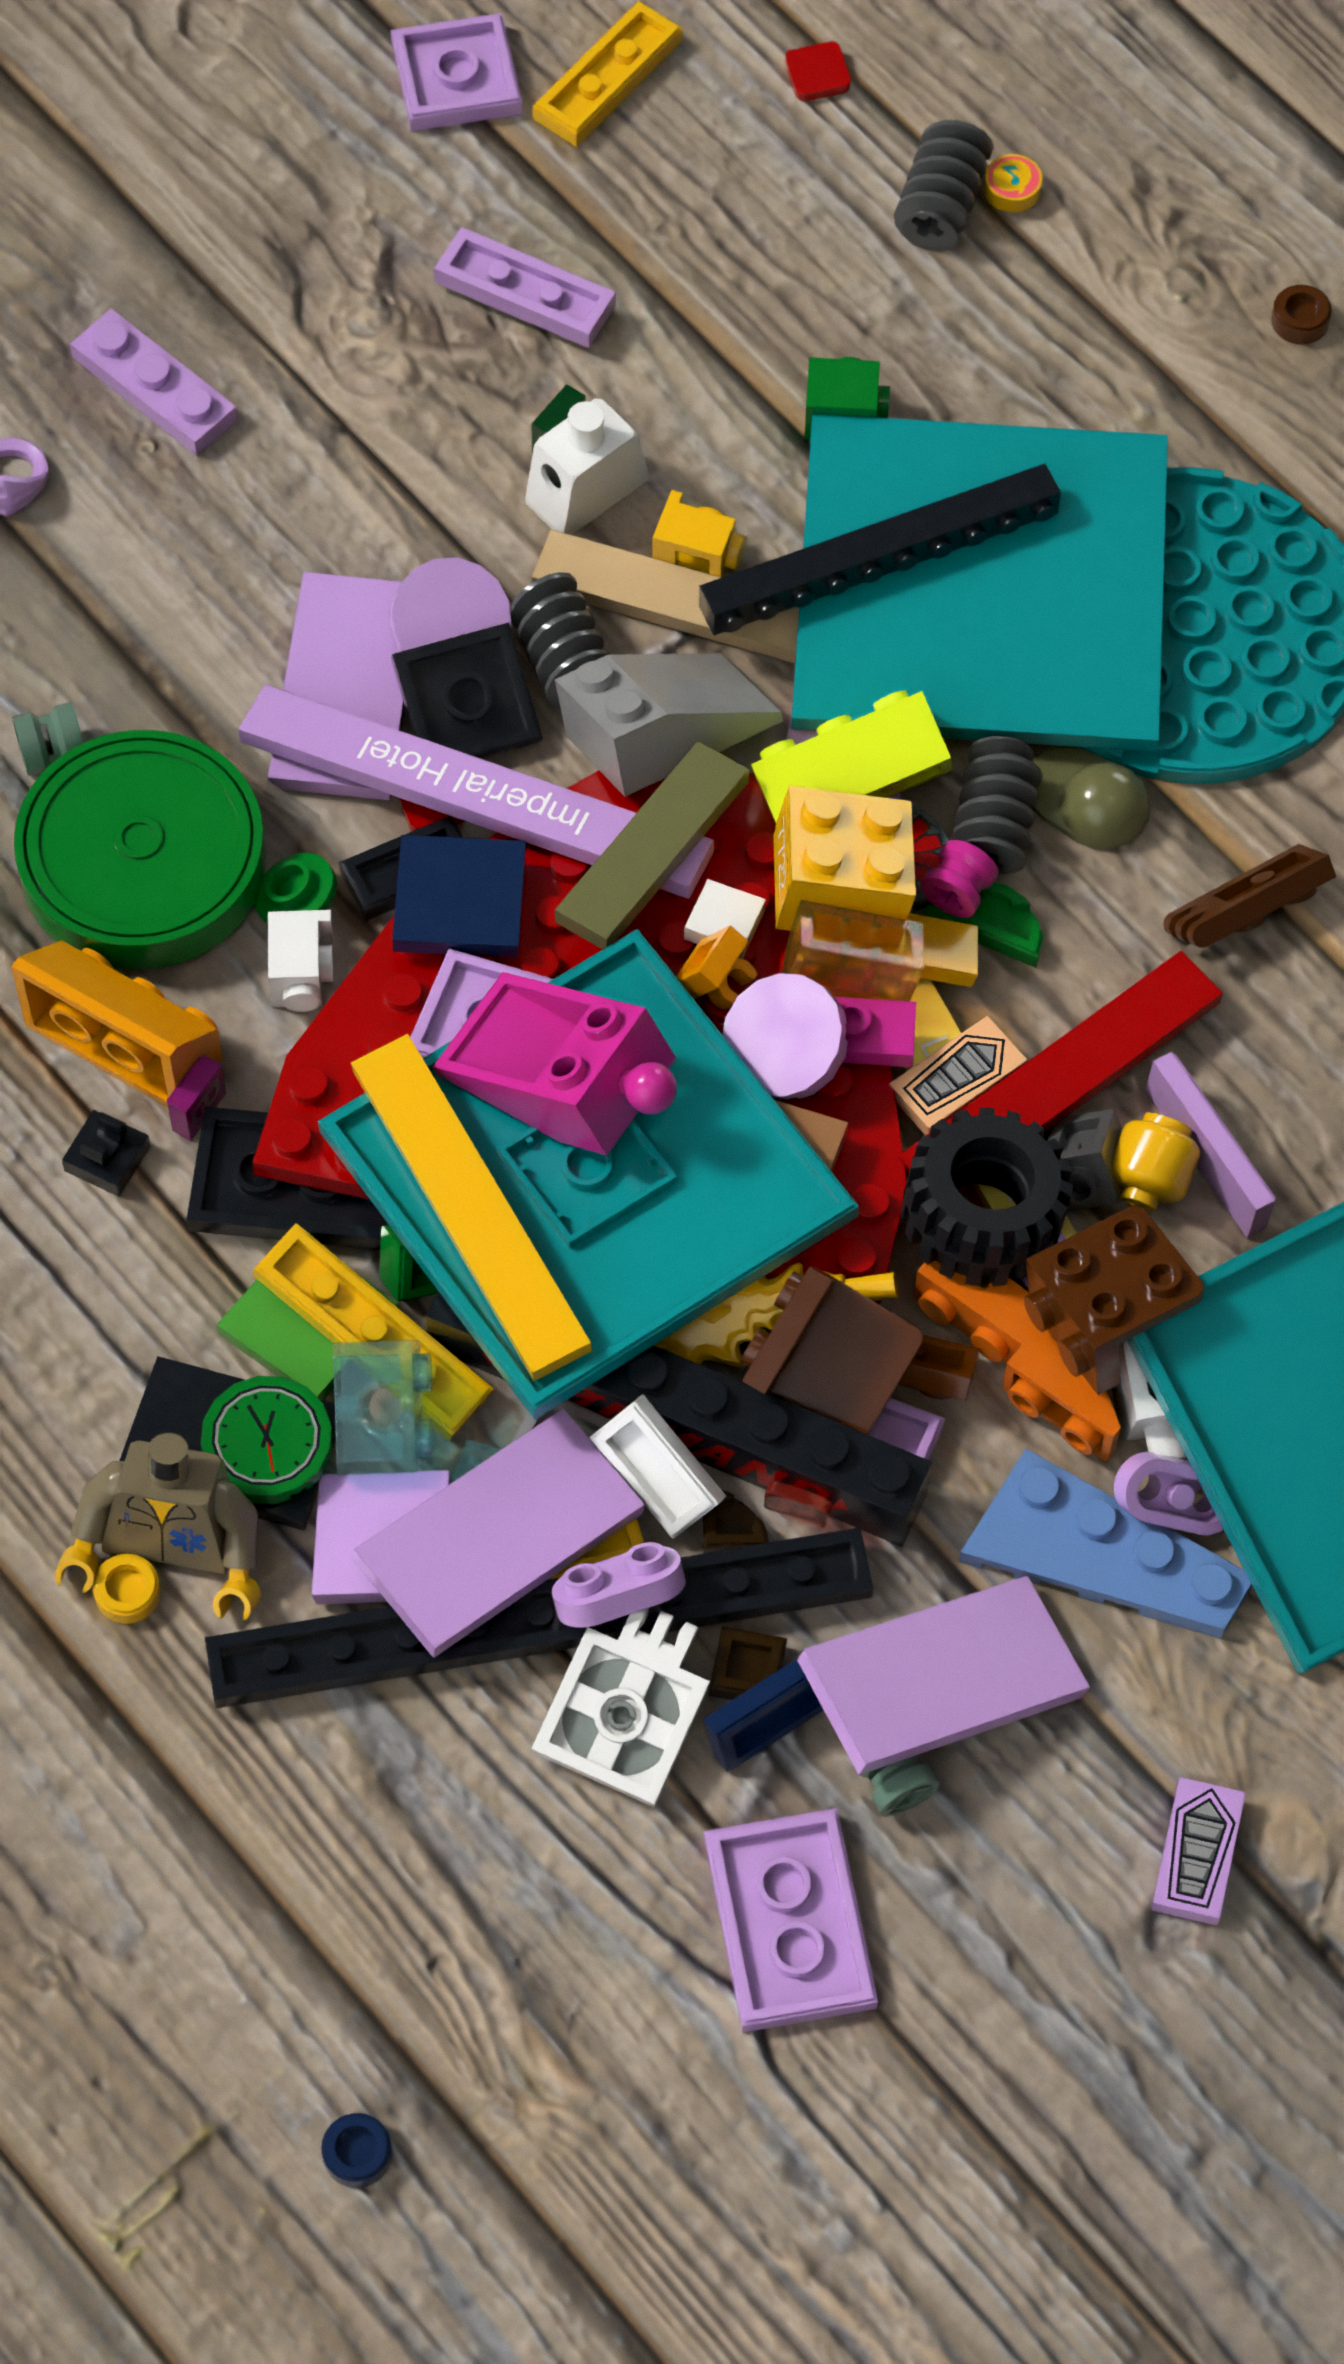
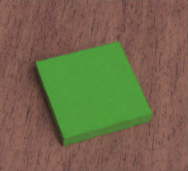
(281, 1339)

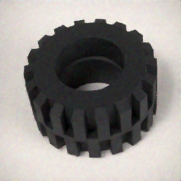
(994, 1154)

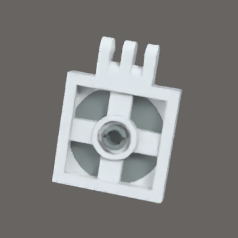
(625, 1708)

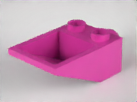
(562, 1061)

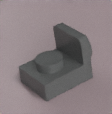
(1089, 1146)

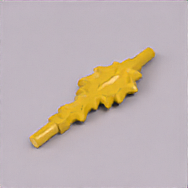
(738, 1318)

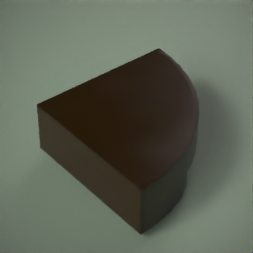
(732, 1526)

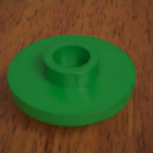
(297, 884)

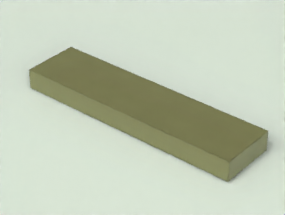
(652, 846)

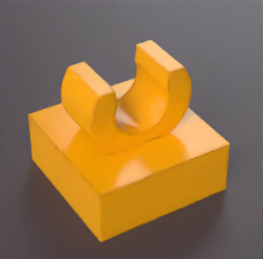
(712, 963)

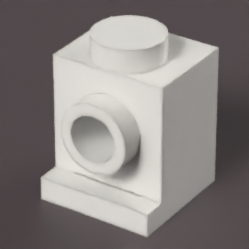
(299, 957)

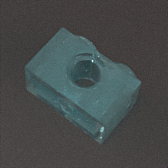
(362, 1442)

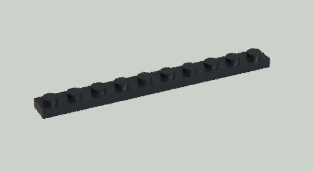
(381, 1647)

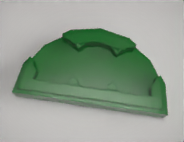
(1003, 923)

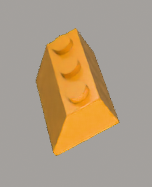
(112, 1019)

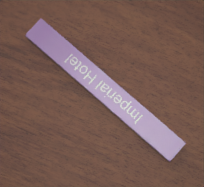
(447, 780)

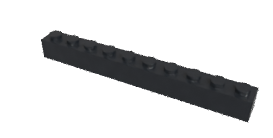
(879, 549)

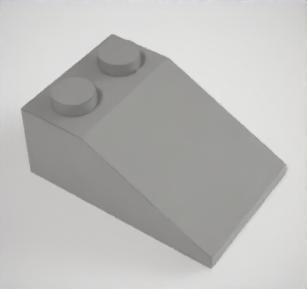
(648, 710)

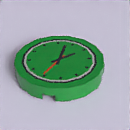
(269, 1437)

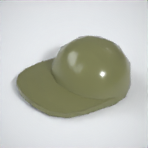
(1090, 797)

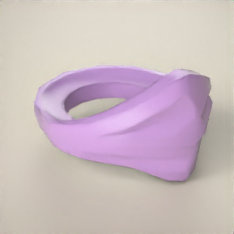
(20, 491)

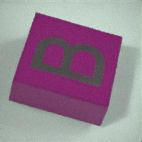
(199, 1088)

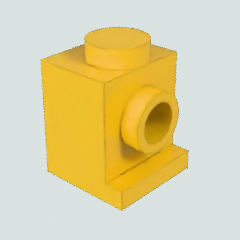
(697, 538)

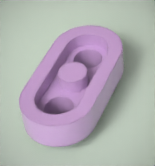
(1167, 1496)
(618, 1585)

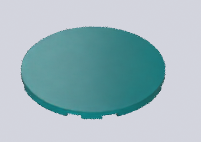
(1244, 632)

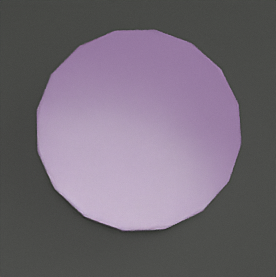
(446, 601)
(788, 1034)

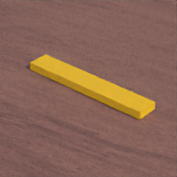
(471, 1208)

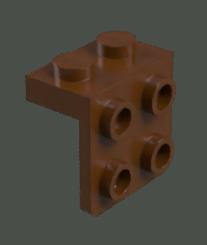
(1107, 1290)
(832, 1351)

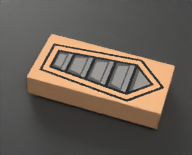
(956, 1074)

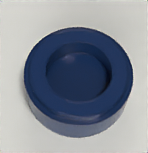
(356, 2150)

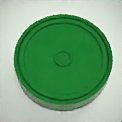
(140, 848)

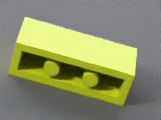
(865, 756)

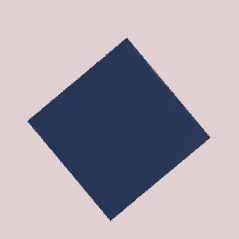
(459, 896)

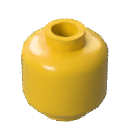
(1154, 1161)

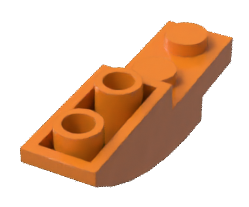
(1034, 1371)

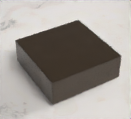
(744, 1661)

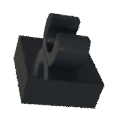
(106, 1152)

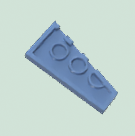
(1083, 1541)

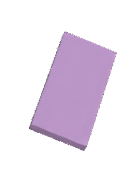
(342, 661)
(498, 1532)
(942, 1674)

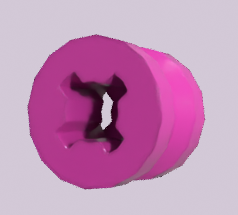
(959, 878)

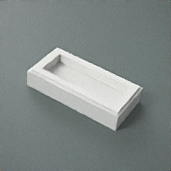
(658, 1466)

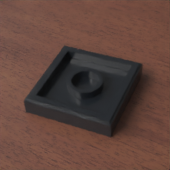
(469, 693)

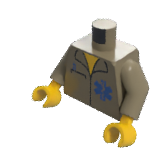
(172, 1511)

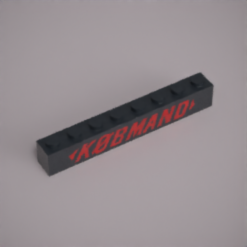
(747, 1432)

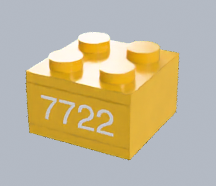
(843, 853)

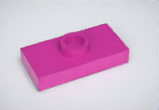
(879, 1031)

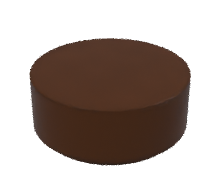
(1301, 314)

